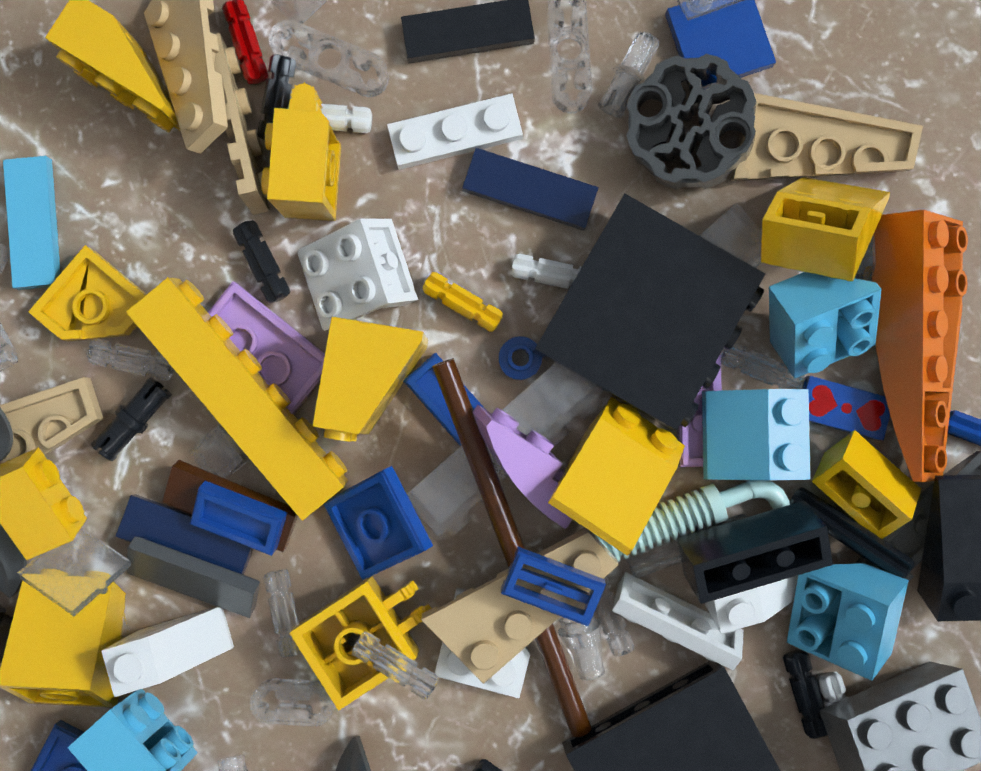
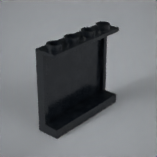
(651, 313)
(679, 727)

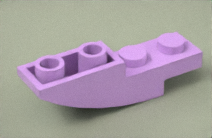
(523, 459)

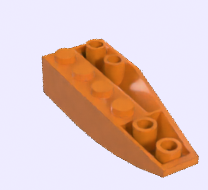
(919, 329)

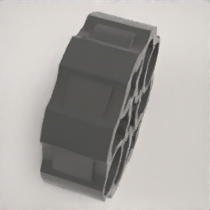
(666, 87)

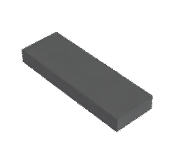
(192, 576)

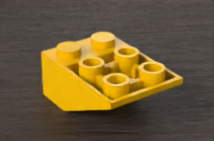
(108, 56)
(821, 227)

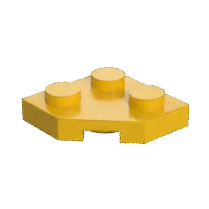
(88, 300)

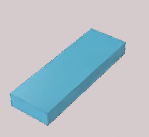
(31, 222)

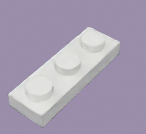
(455, 131)
(677, 621)

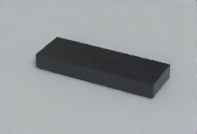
(467, 30)

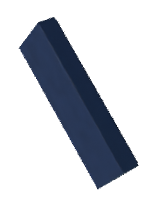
(530, 189)
(173, 529)

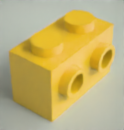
(867, 485)
(37, 505)

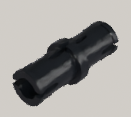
(131, 419)

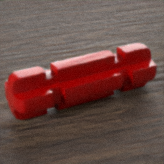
(245, 41)

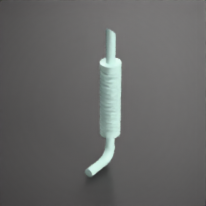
(698, 511)

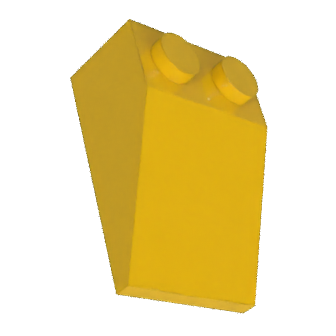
(617, 475)

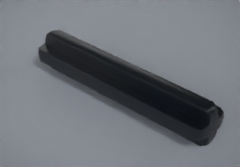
(856, 536)

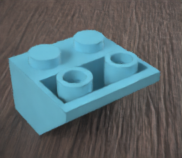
(822, 320)
(848, 615)
(134, 738)

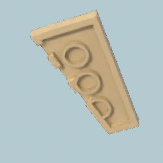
(187, 63)
(245, 141)
(824, 141)
(52, 417)
(493, 628)

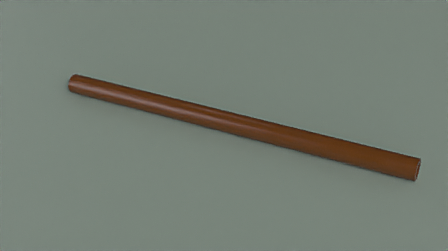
(507, 535)

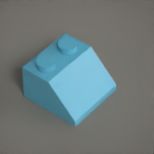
(756, 434)

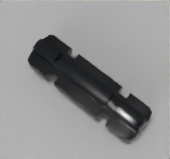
(277, 89)
(261, 261)
(805, 692)

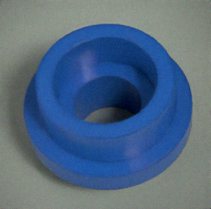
(507, 365)

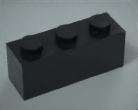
(754, 551)

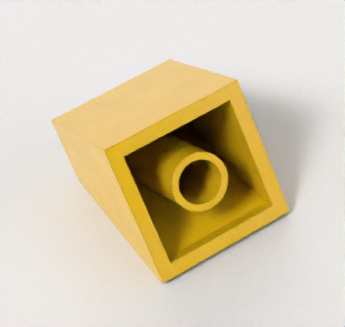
(363, 374)
(59, 655)

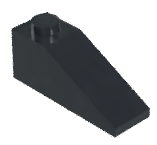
(953, 550)

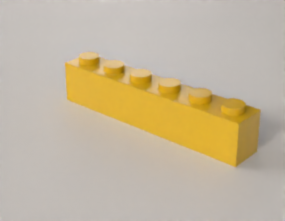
(238, 395)

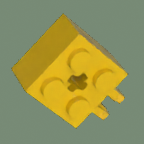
(302, 159)
(363, 608)

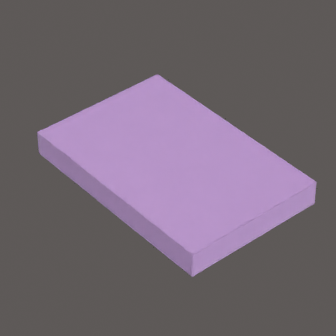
(280, 349)

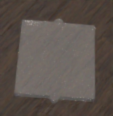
(75, 571)

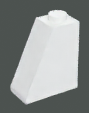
(166, 650)

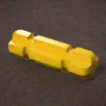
(462, 301)

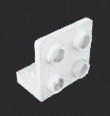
(357, 271)

